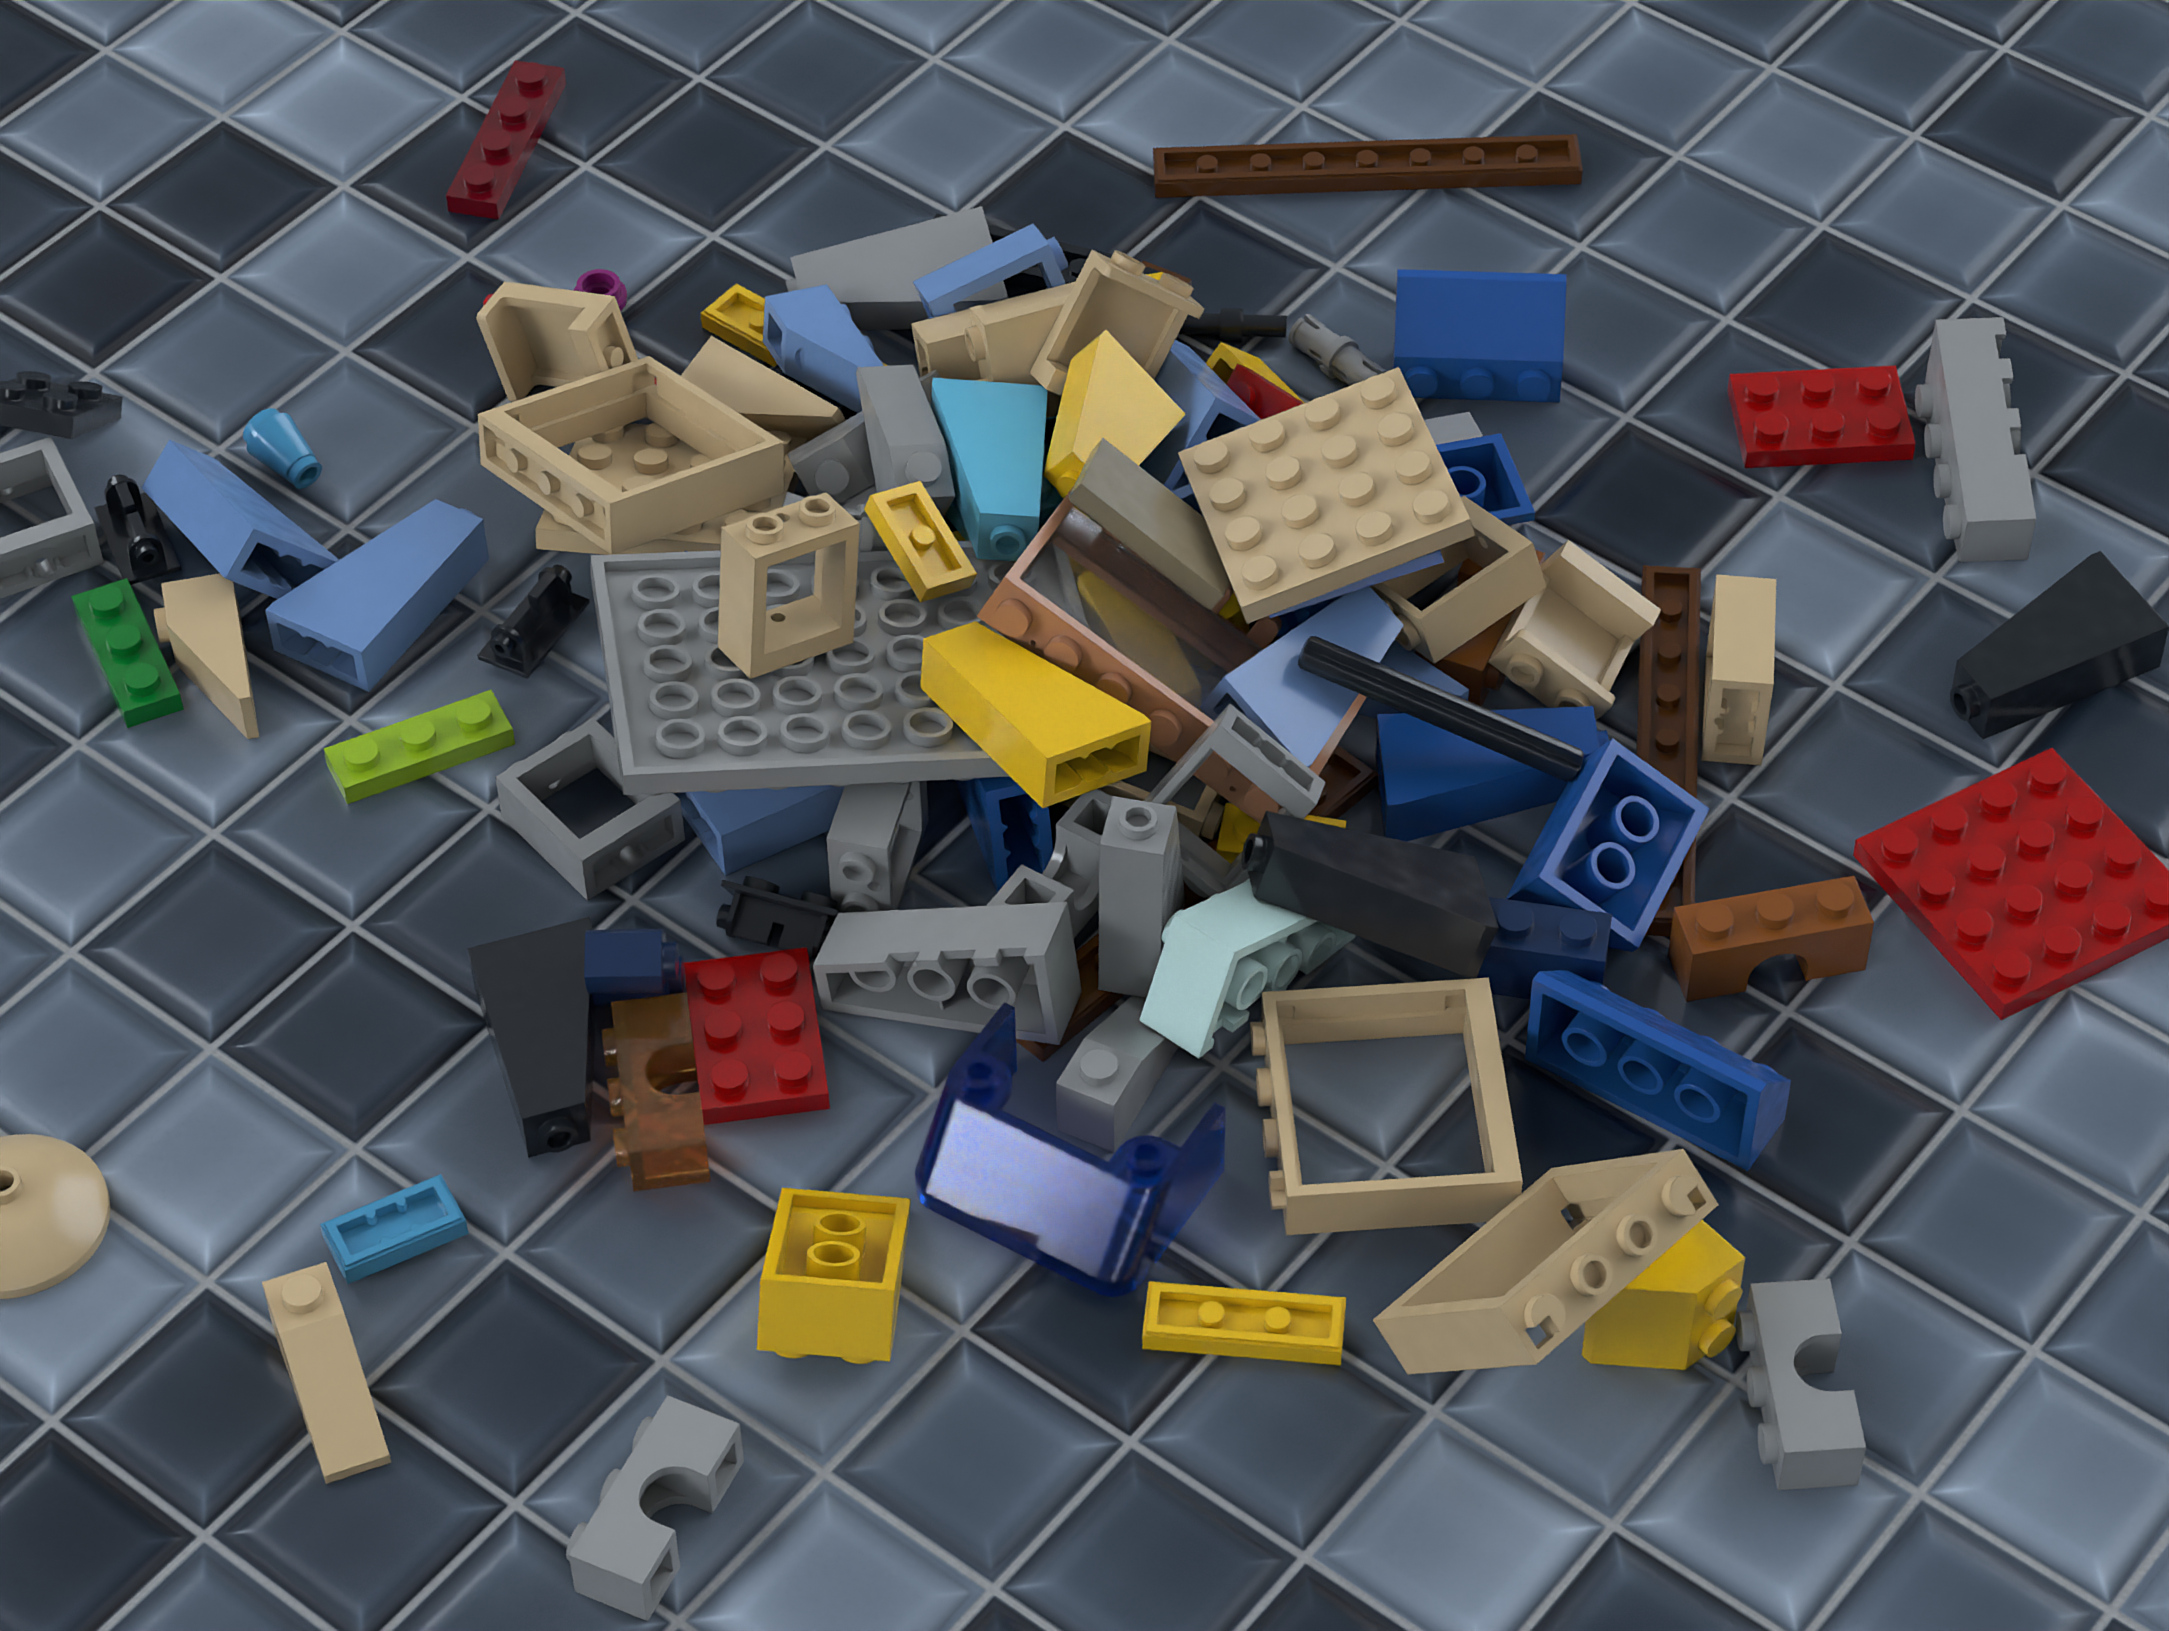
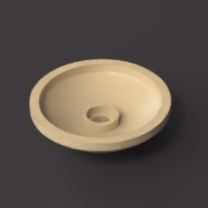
(48, 1214)

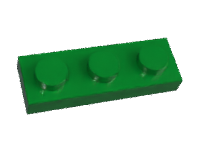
(127, 653)

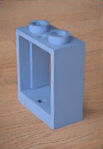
(990, 266)

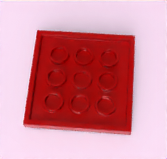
(2023, 882)

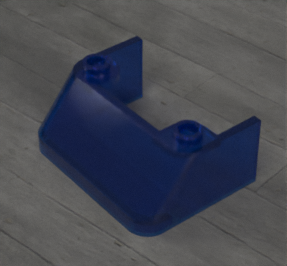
(1048, 1197)

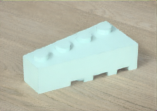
(1224, 958)

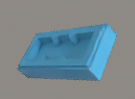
(394, 1229)

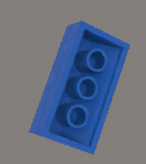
(1654, 1067)

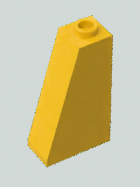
(1032, 716)

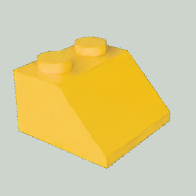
(1673, 1308)

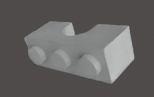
(1074, 865)
(1806, 1432)
(674, 1459)

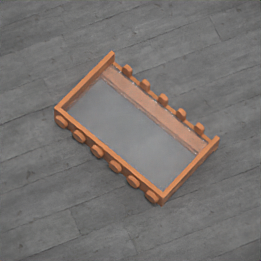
(1135, 636)

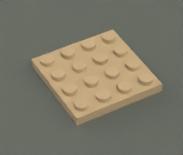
(638, 456)
(1325, 495)

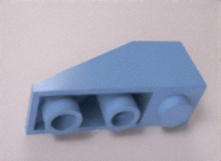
(818, 342)

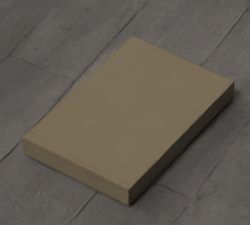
(1151, 522)

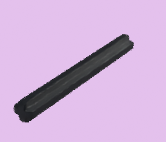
(1440, 708)

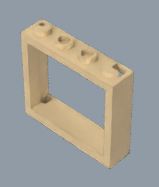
(524, 437)
(1377, 1014)
(1541, 1269)

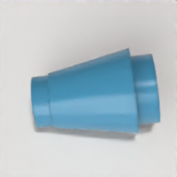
(280, 446)

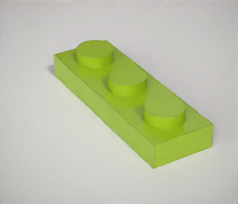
(419, 746)

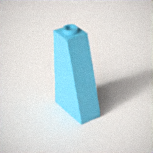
(994, 459)

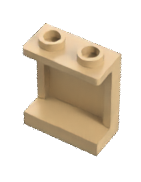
(1128, 304)
(552, 336)
(1011, 341)
(1573, 633)

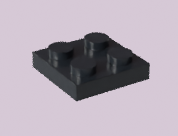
(56, 409)

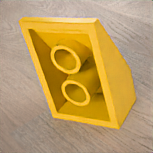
(833, 1275)

